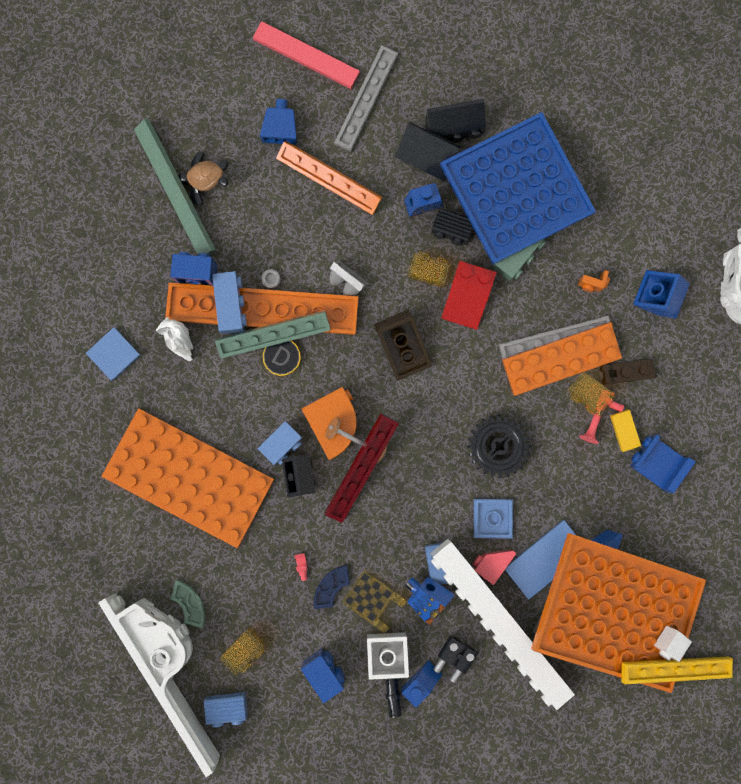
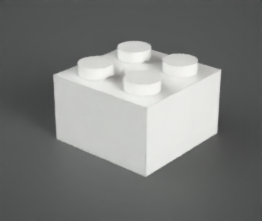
(387, 655)

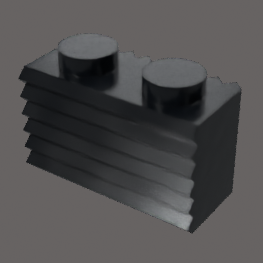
(451, 226)
(298, 475)

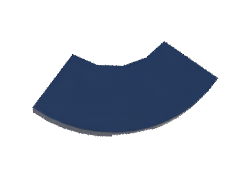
(330, 586)

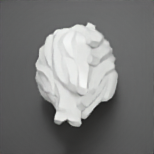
(176, 337)

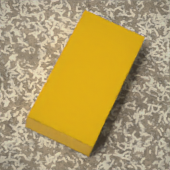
(625, 430)

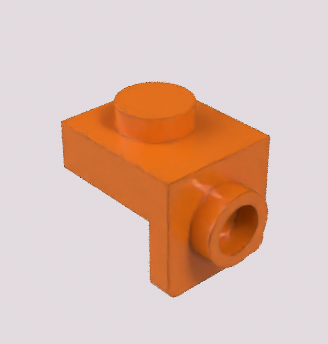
(592, 284)

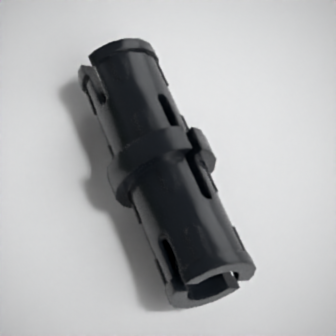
(393, 697)

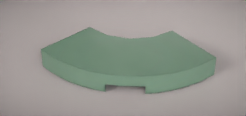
(190, 603)

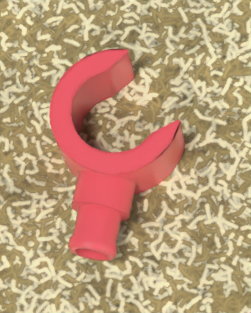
(301, 565)

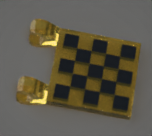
(370, 598)

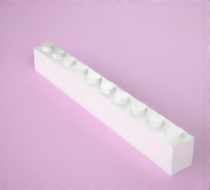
(505, 628)

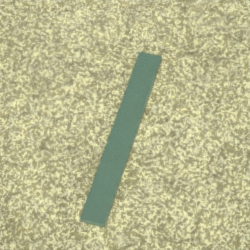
(174, 188)

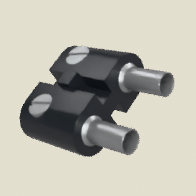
(456, 654)

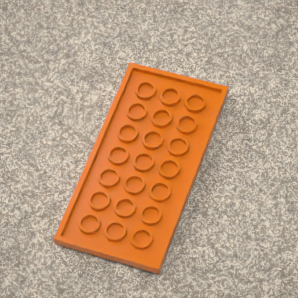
(188, 478)

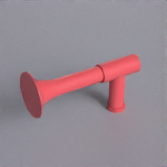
(590, 435)

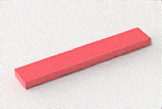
(306, 55)

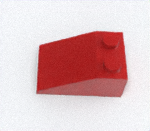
(468, 295)

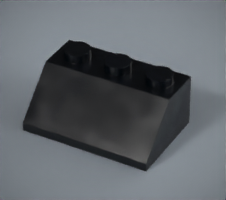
(457, 120)

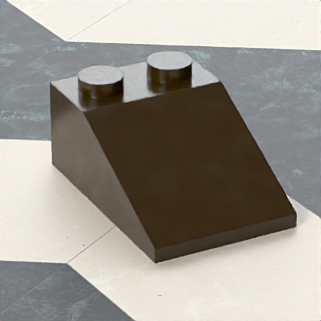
(403, 344)

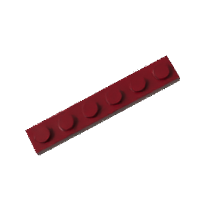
(361, 468)

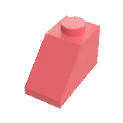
(493, 564)

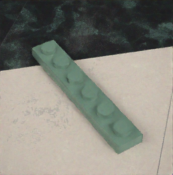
(273, 334)

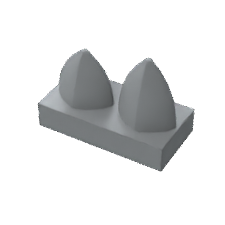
(354, 282)

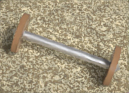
(333, 428)

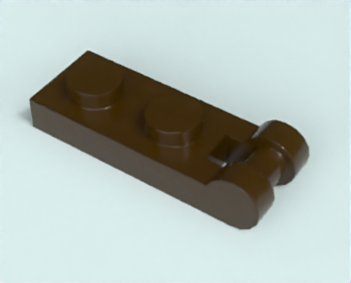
(628, 371)

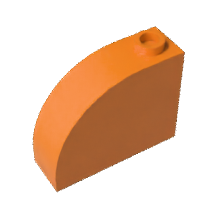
(323, 412)

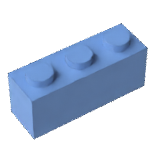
(229, 302)

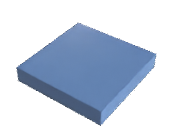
(113, 354)
(493, 518)

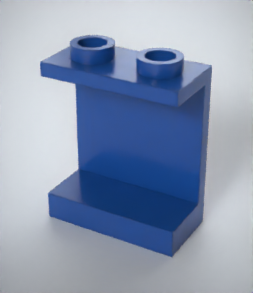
(661, 464)

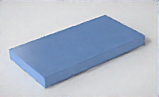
(538, 563)

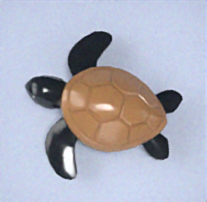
(203, 176)

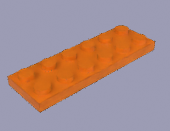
(561, 358)

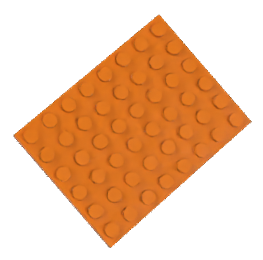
(613, 608)

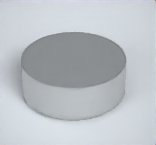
(271, 279)

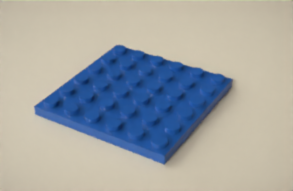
(517, 188)

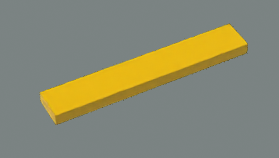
(672, 670)

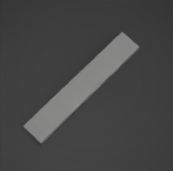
(366, 98)
(524, 344)

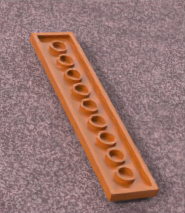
(262, 307)

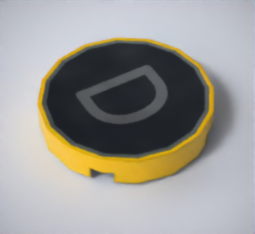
(282, 358)

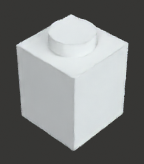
(672, 644)

